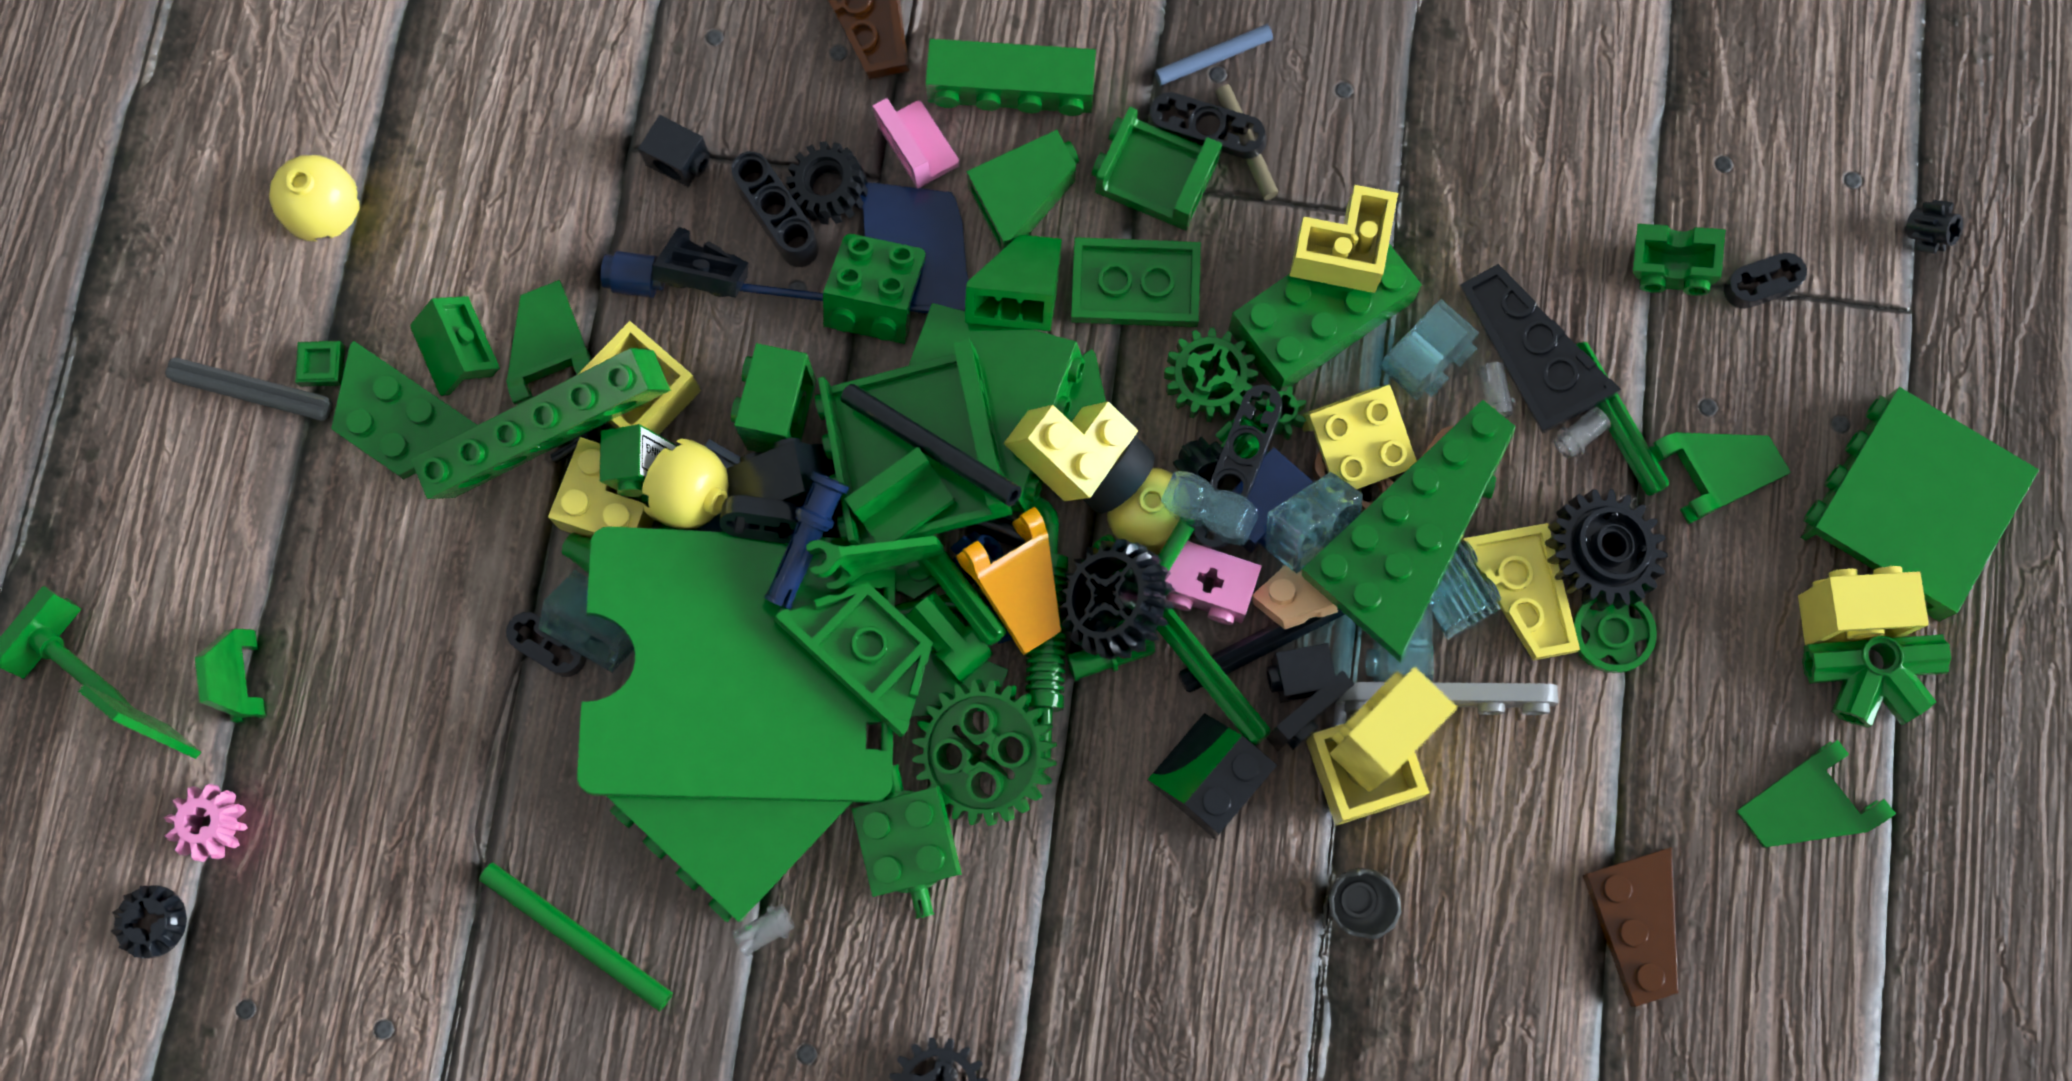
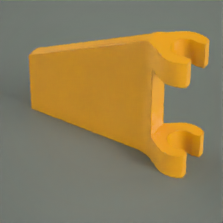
(1019, 583)

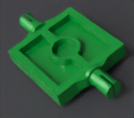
(907, 843)

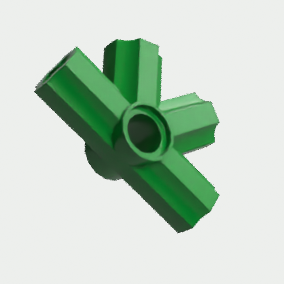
(1867, 686)

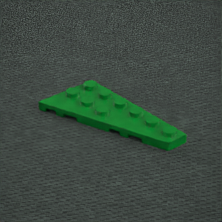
(1401, 545)

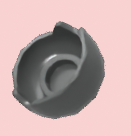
(1364, 903)

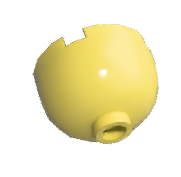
(313, 197)
(685, 486)
(1143, 515)

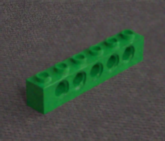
(541, 424)

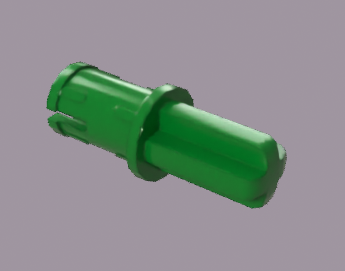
(1085, 664)

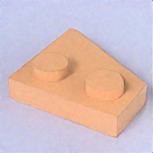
(1291, 599)

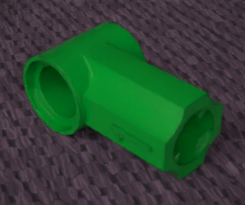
(955, 645)

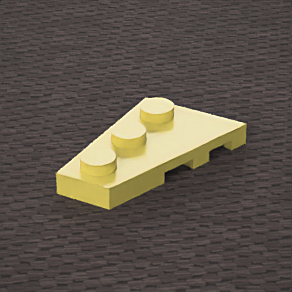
(1527, 588)

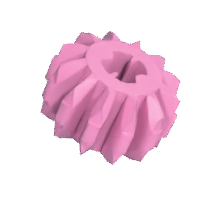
(188, 821)

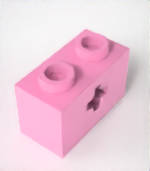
(1232, 583)

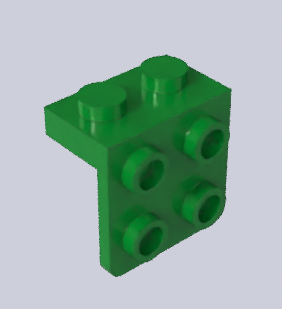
(872, 288)

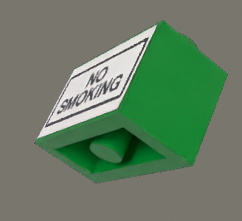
(627, 456)

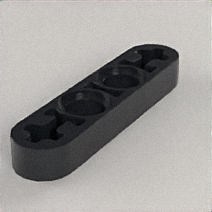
(1240, 467)

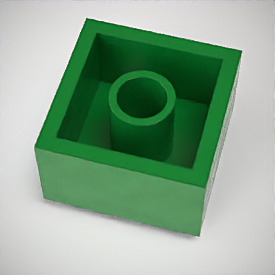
(774, 397)

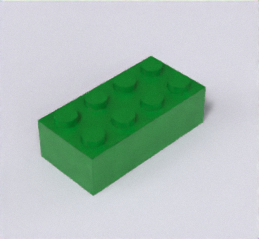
(1309, 322)

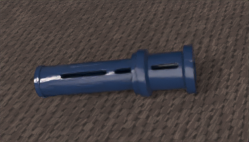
(813, 520)

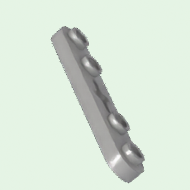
(1488, 697)

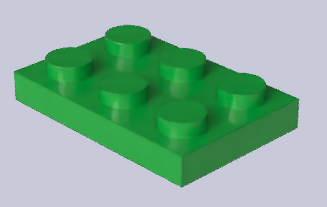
(1136, 282)

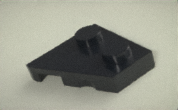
(698, 267)

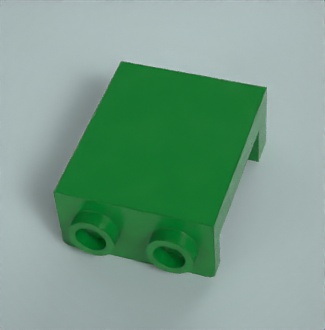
(1155, 170)

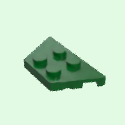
(390, 413)
(865, 648)

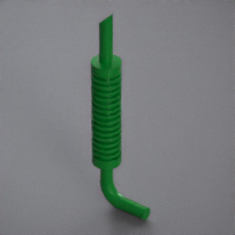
(1047, 660)

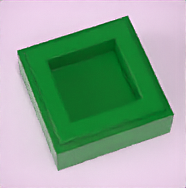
(319, 363)

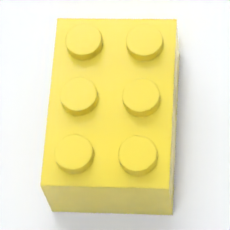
(1390, 727)

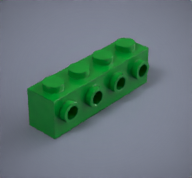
(1010, 76)

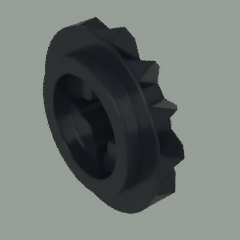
(164, 933)

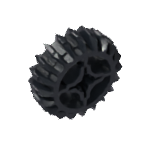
(1138, 592)

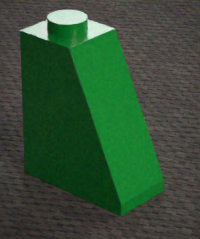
(1023, 185)
(1017, 285)

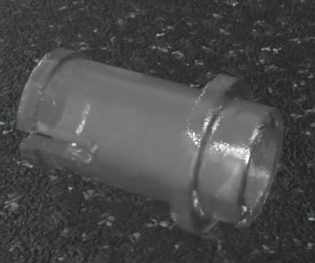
(1495, 388)
(1574, 439)
(765, 928)

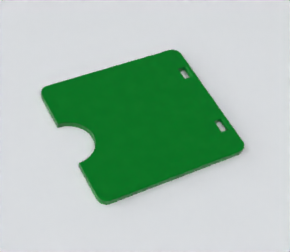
(716, 685)

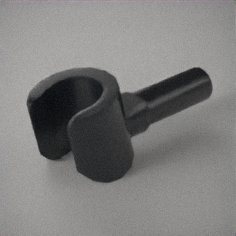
(567, 450)

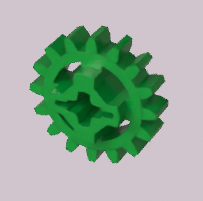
(1196, 366)

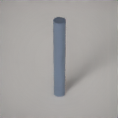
(1213, 54)

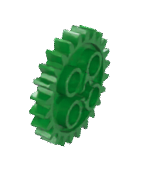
(1007, 719)

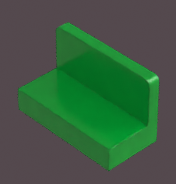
(453, 343)
(900, 498)

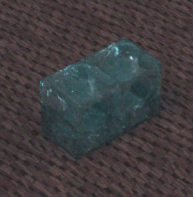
(1311, 520)

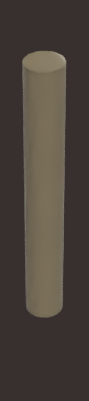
(1257, 164)

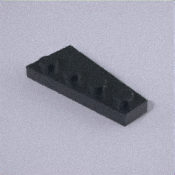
(1539, 356)

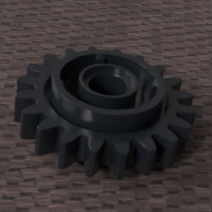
(1579, 540)

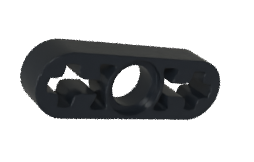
(1240, 124)

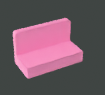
(916, 141)

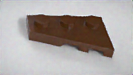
(875, 34)
(1639, 923)

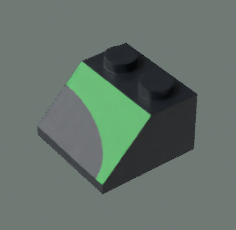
(1211, 774)

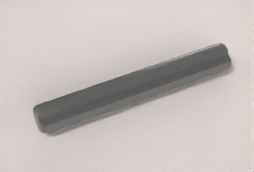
(248, 388)

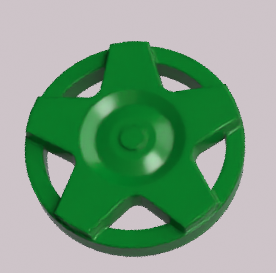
(1614, 635)

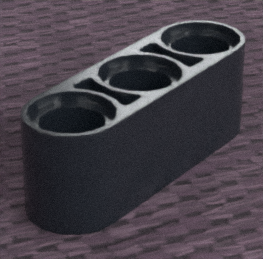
(768, 192)

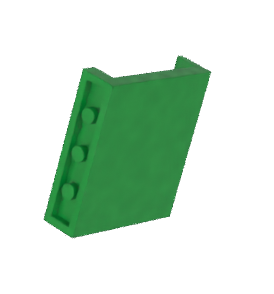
(1019, 374)
(940, 395)
(1921, 498)
(729, 844)

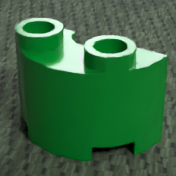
(1678, 258)

